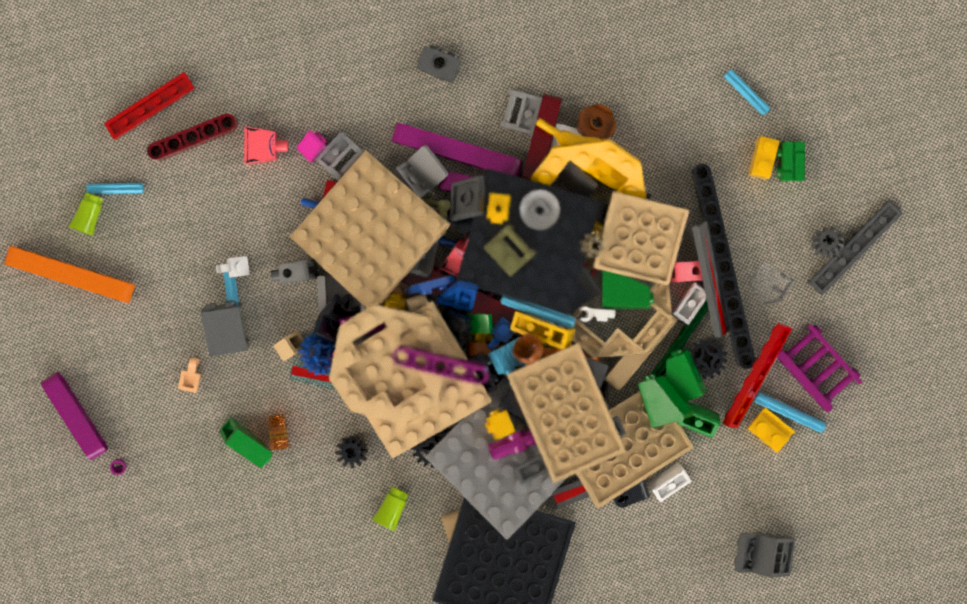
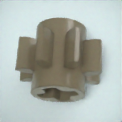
(596, 247)

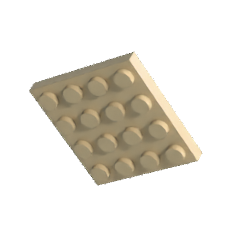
(641, 238)

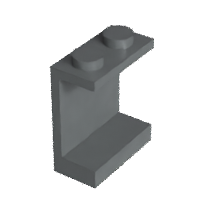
(224, 328)

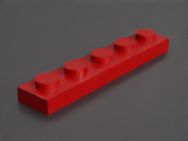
(149, 106)

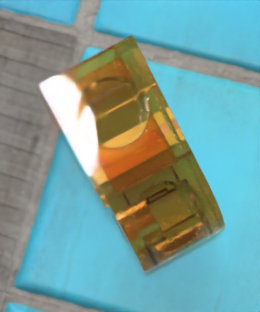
(278, 432)

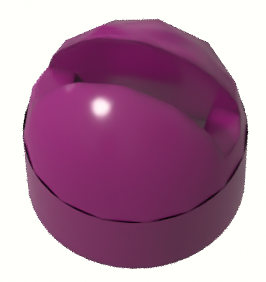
(118, 470)

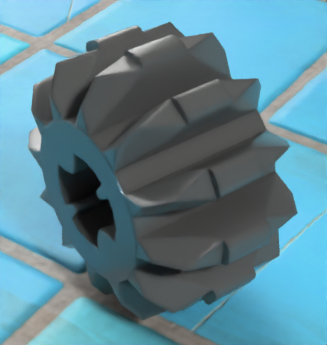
(832, 238)

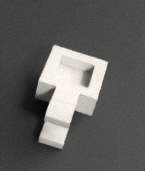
(235, 266)
(600, 314)

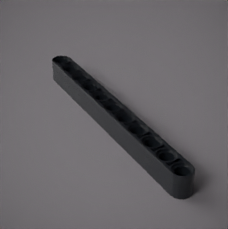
(729, 274)

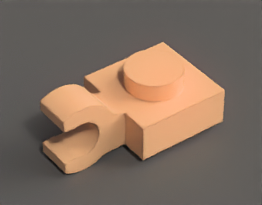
(190, 378)

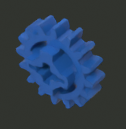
(317, 354)

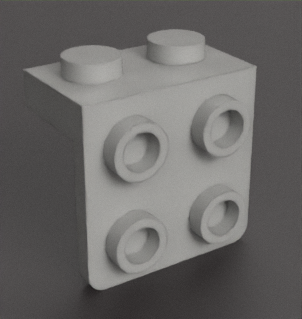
(421, 172)

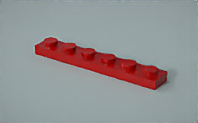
(757, 375)

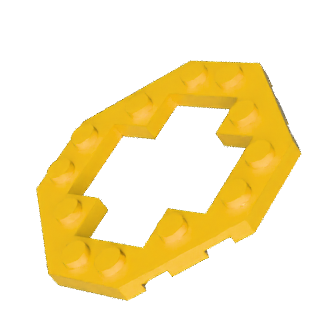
(583, 155)

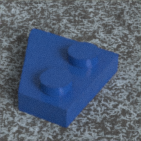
(426, 287)
(459, 296)

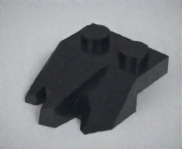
(328, 320)

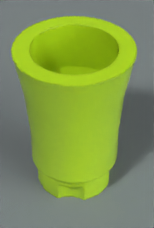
(87, 214)
(391, 509)

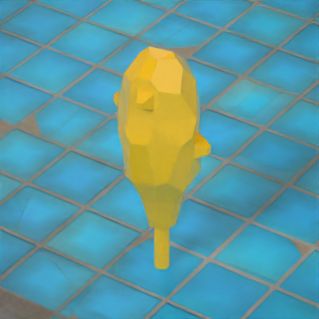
(598, 168)

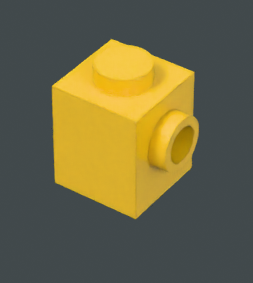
(498, 208)
(499, 424)

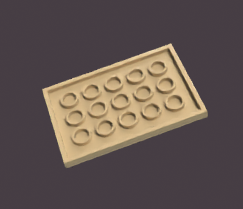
(566, 412)
(645, 452)

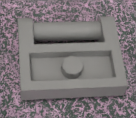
(527, 114)
(335, 152)

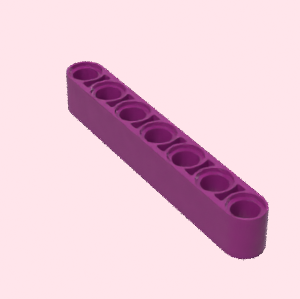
(456, 150)

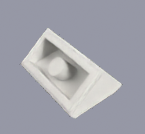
(690, 303)
(669, 482)

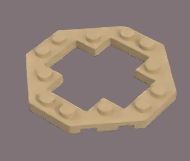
(619, 343)
(347, 354)

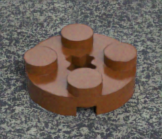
(606, 120)

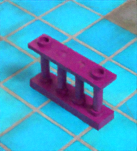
(812, 385)

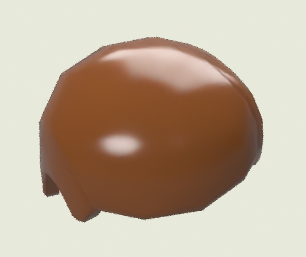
(528, 349)

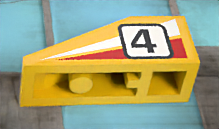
(545, 330)

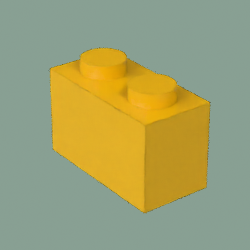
(763, 158)

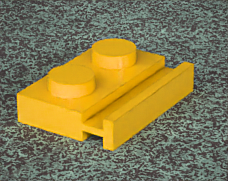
(770, 429)

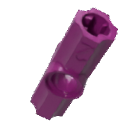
(513, 443)

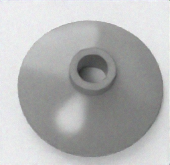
(539, 199)

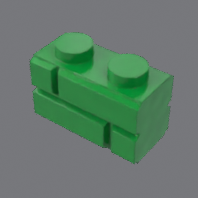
(791, 162)
(702, 421)

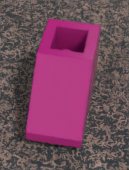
(312, 145)

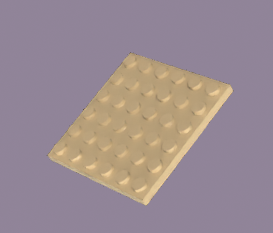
(369, 231)
(379, 372)

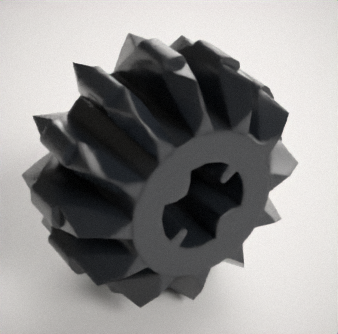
(345, 453)

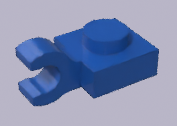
(501, 332)

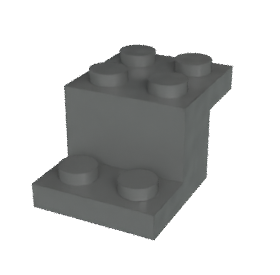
(764, 554)

